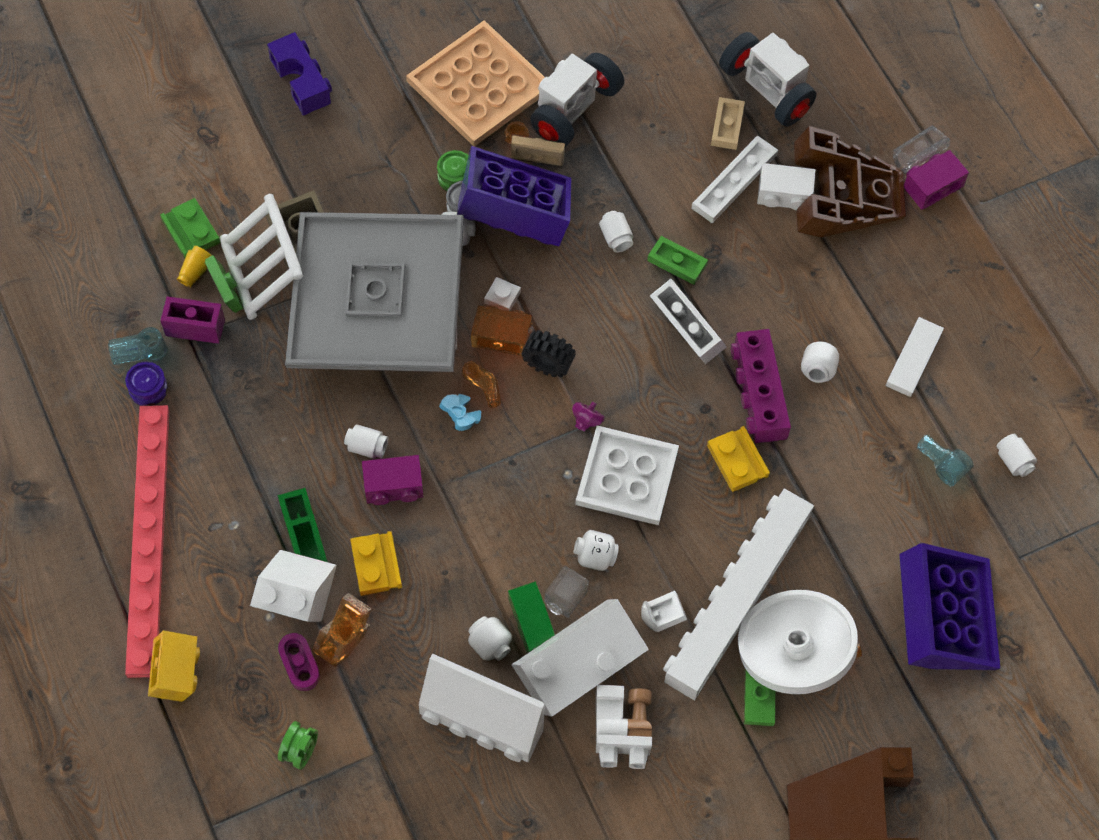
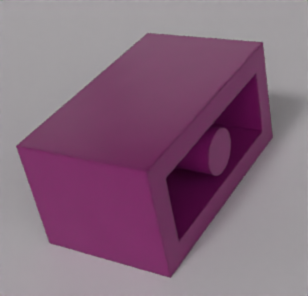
(935, 179)
(192, 320)
(392, 480)

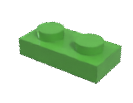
(677, 260)

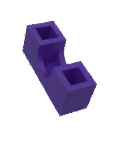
(292, 57)

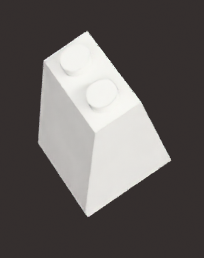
(294, 586)

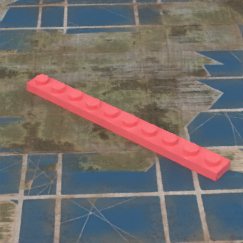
(147, 539)

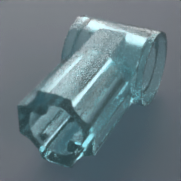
(136, 347)

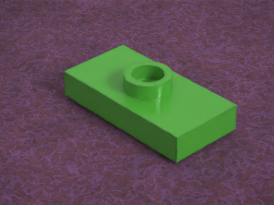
(224, 283)
(758, 703)

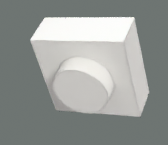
(502, 294)

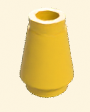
(193, 266)

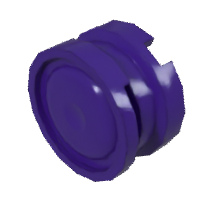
(146, 383)

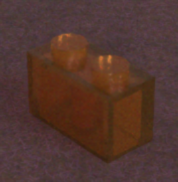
(500, 330)

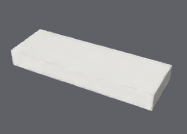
(914, 357)

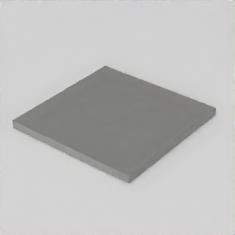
(376, 292)

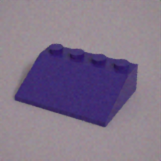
(515, 197)
(948, 609)

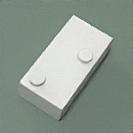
(580, 656)

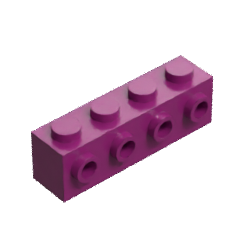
(761, 386)

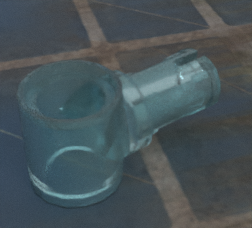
(950, 465)

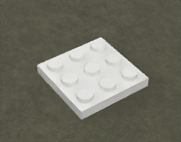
(627, 475)

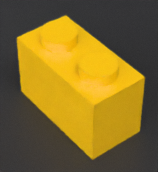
(173, 666)

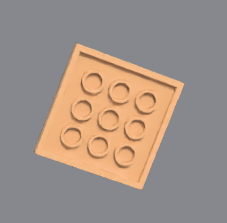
(477, 83)

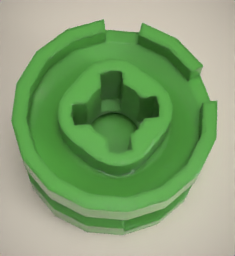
(451, 168)
(298, 745)

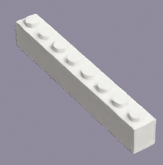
(738, 594)

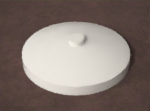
(798, 641)

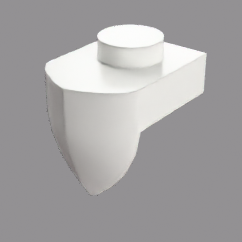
(663, 612)

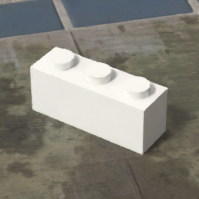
(688, 321)

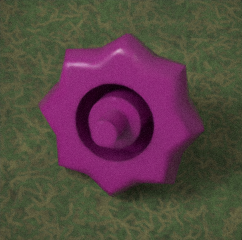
(586, 416)

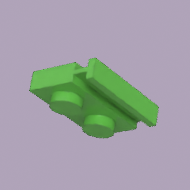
(190, 227)

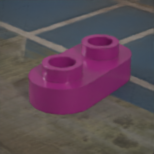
(299, 663)

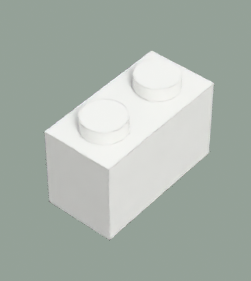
(784, 185)

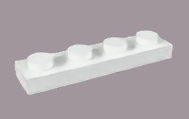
(734, 179)

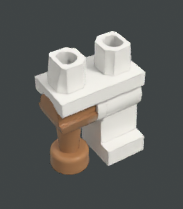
(622, 735)

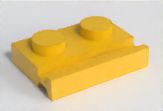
(738, 459)
(375, 563)

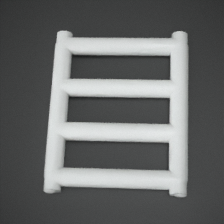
(285, 251)

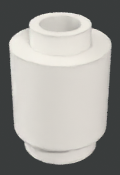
(616, 231)
(366, 441)
(1016, 455)

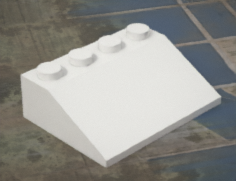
(481, 709)

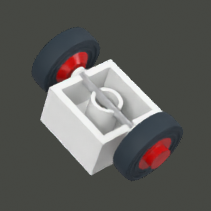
(774, 72)
(570, 92)

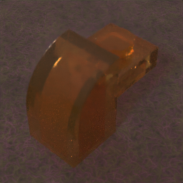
(344, 632)

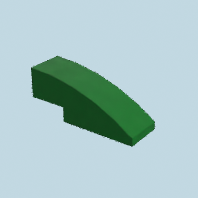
(301, 524)
(530, 615)

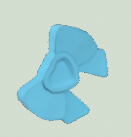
(455, 407)

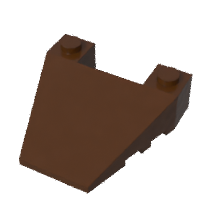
(852, 186)
(848, 797)

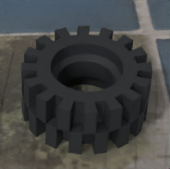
(548, 353)

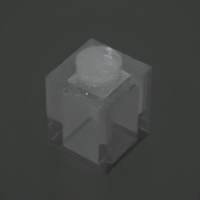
(566, 592)

